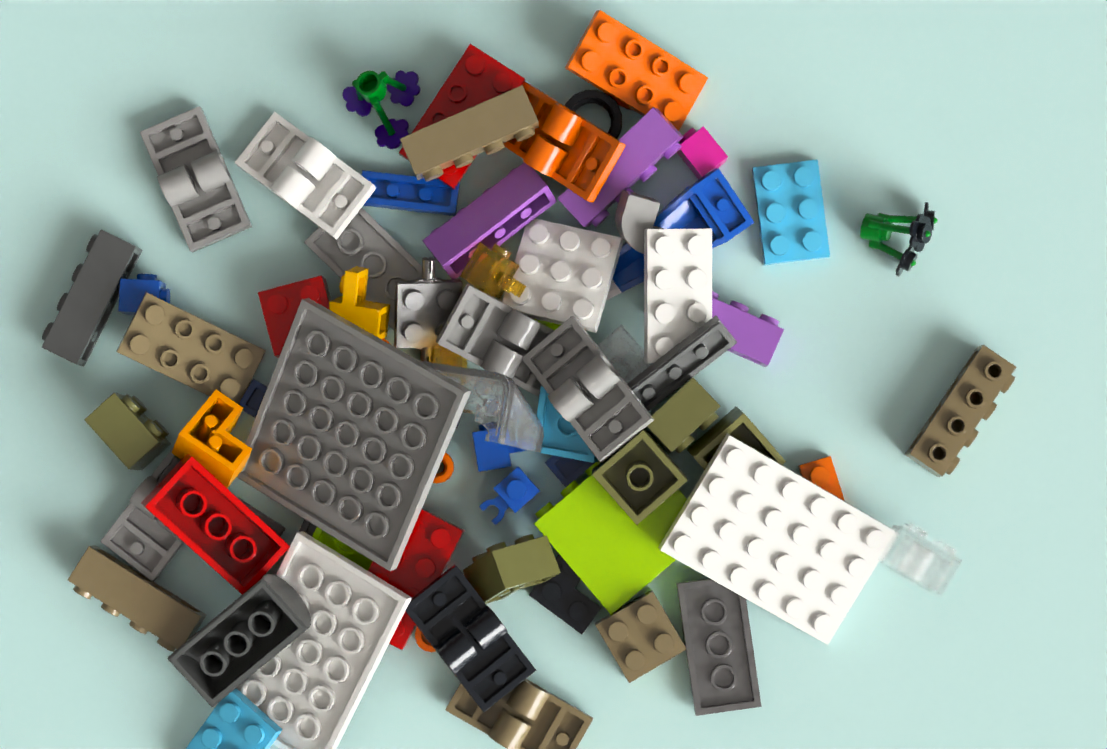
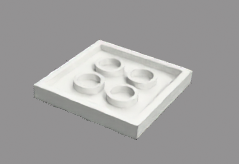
(564, 273)

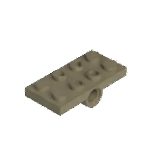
(190, 349)
(524, 718)

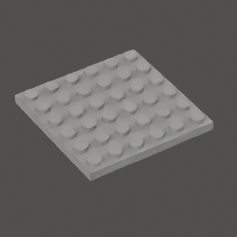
(351, 433)

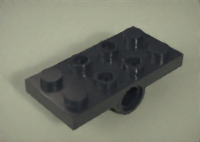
(469, 638)

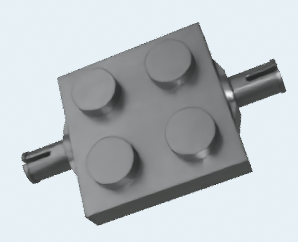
(423, 309)

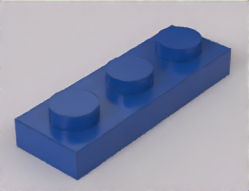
(410, 194)

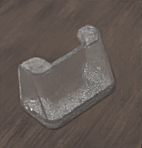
(497, 406)

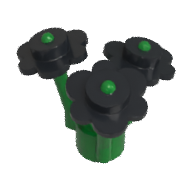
(880, 227)

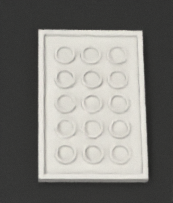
(776, 539)
(325, 671)

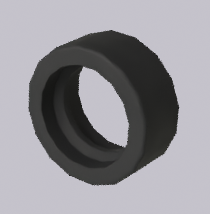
(603, 100)

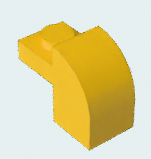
(354, 306)

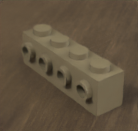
(470, 133)
(960, 411)
(135, 597)

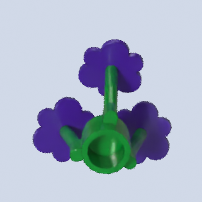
(371, 89)

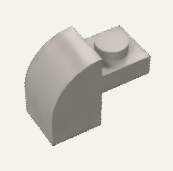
(634, 215)

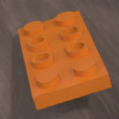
(635, 70)
(567, 147)

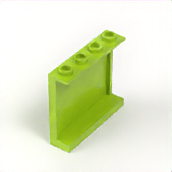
(603, 541)

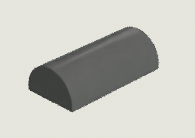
(242, 638)

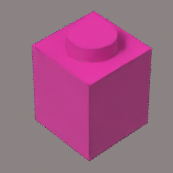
(701, 152)

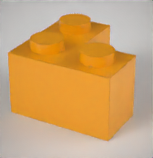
(209, 439)

